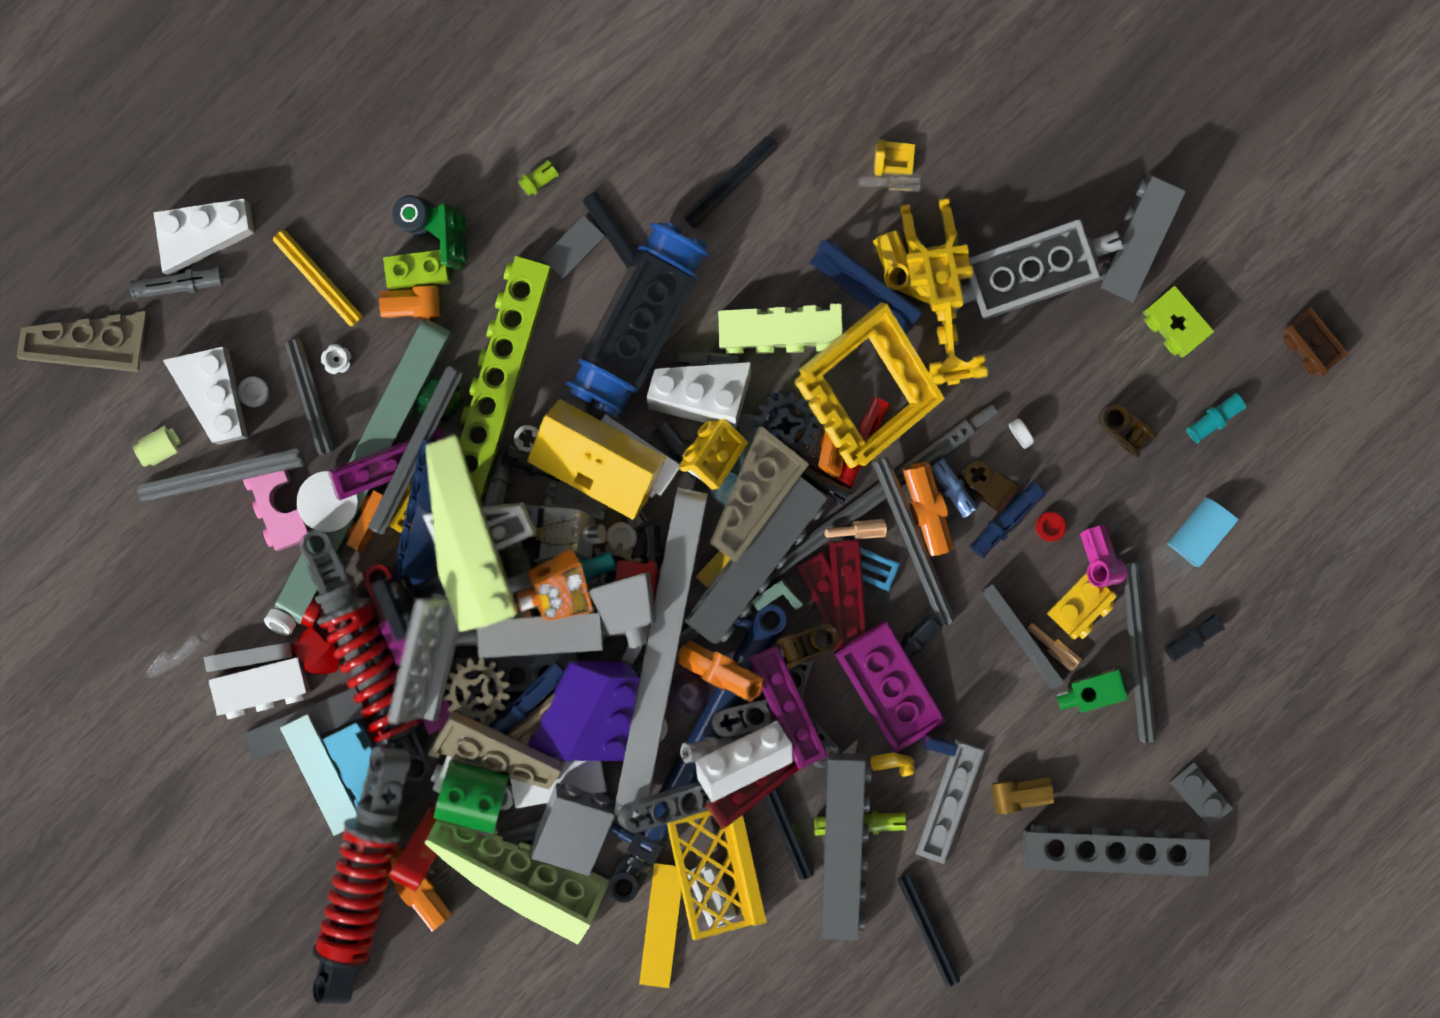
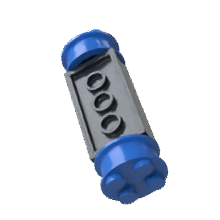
(638, 319)

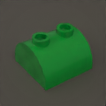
(471, 796)

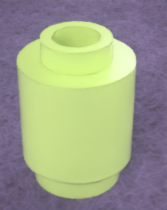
(157, 446)

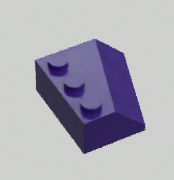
(589, 713)

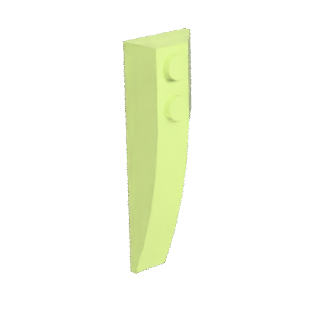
(464, 543)
(506, 871)

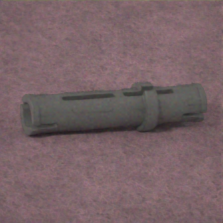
(186, 281)

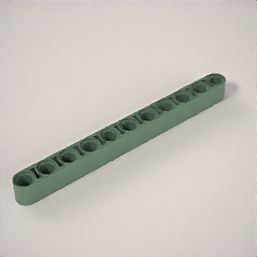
(379, 434)

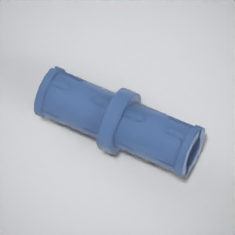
(953, 488)

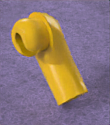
(893, 760)

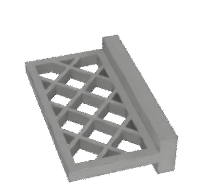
(428, 661)

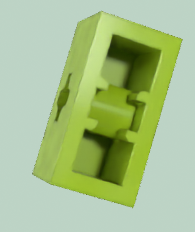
(415, 270)
(1192, 327)

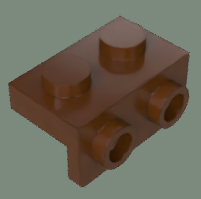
(1313, 343)

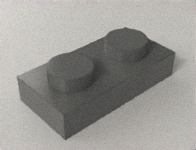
(1201, 795)

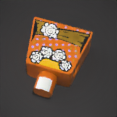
(557, 588)

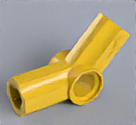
(893, 259)

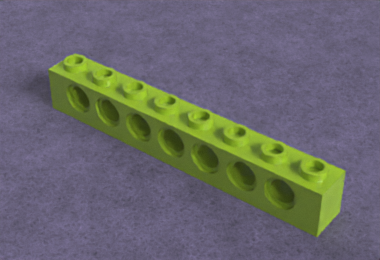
(518, 272)

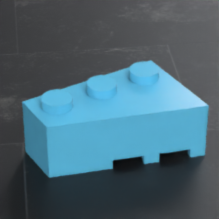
(351, 752)

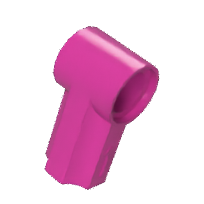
(1103, 566)

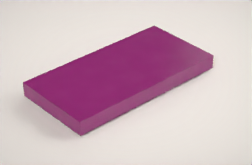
(890, 686)

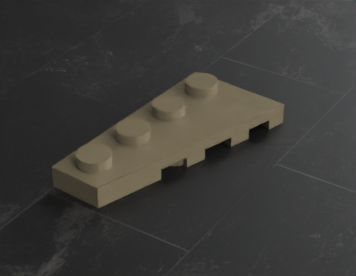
(95, 343)
(759, 489)
(484, 746)

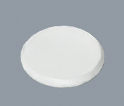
(319, 505)

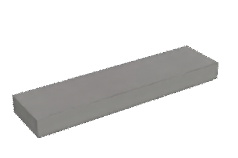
(949, 802)

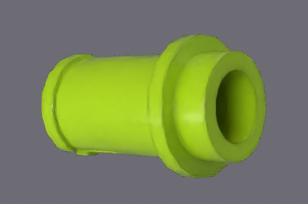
(538, 178)

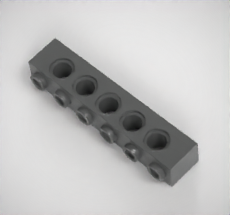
(1192, 863)

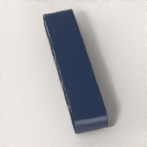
(416, 545)

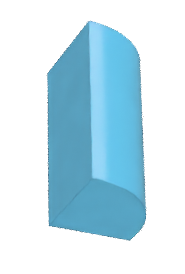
(1202, 532)

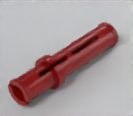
(868, 426)

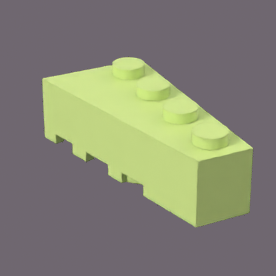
(779, 329)

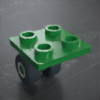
(444, 222)

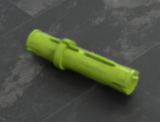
(877, 822)

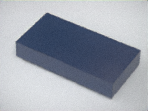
(939, 745)

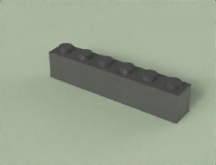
(741, 579)
(844, 846)

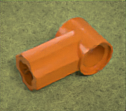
(419, 302)

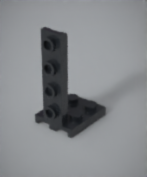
(399, 596)

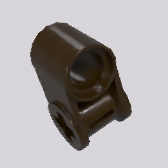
(1127, 430)
(993, 488)
(804, 646)

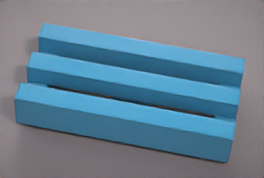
(889, 575)

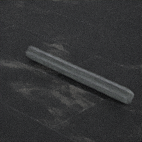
(406, 466)
(221, 475)
(913, 541)
(1139, 654)

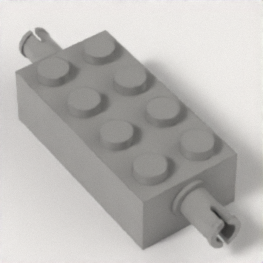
(1036, 268)
(535, 635)

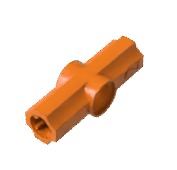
(928, 508)
(720, 671)
(424, 900)

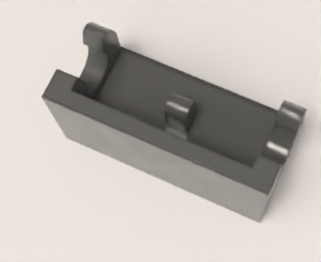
(565, 496)

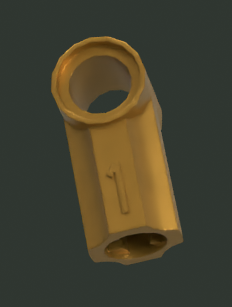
(1012, 795)

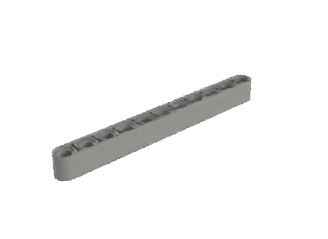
(662, 647)

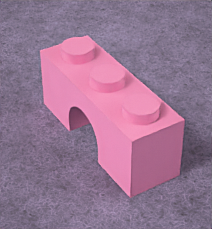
(282, 528)

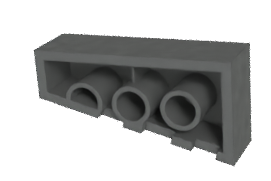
(1142, 236)

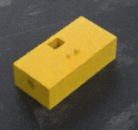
(596, 459)

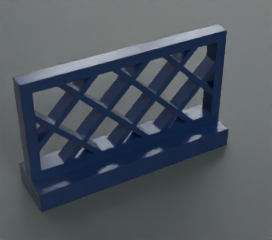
(863, 283)

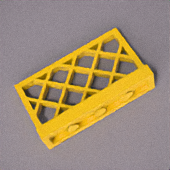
(741, 871)

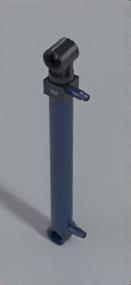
(649, 843)

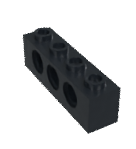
(529, 663)

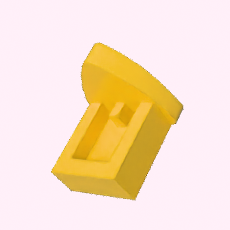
(893, 158)

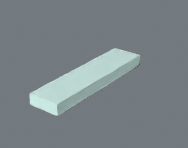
(319, 772)

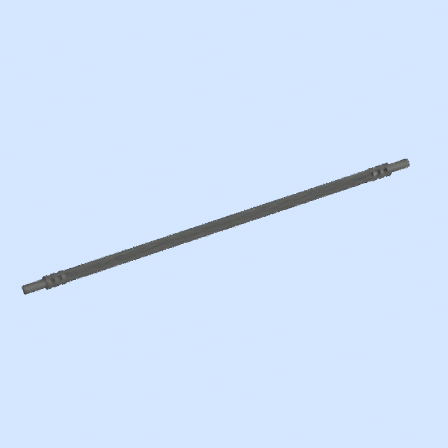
(860, 506)

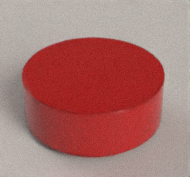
(1050, 526)
(312, 614)

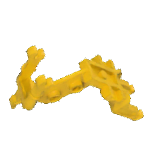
(940, 270)

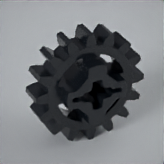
(798, 419)

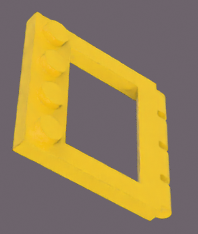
(902, 363)

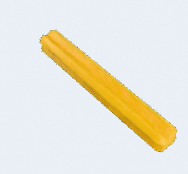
(317, 277)

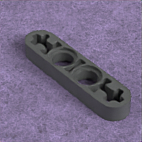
(673, 812)

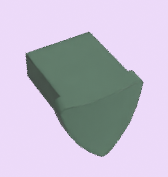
(774, 592)

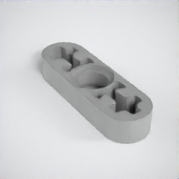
(248, 657)

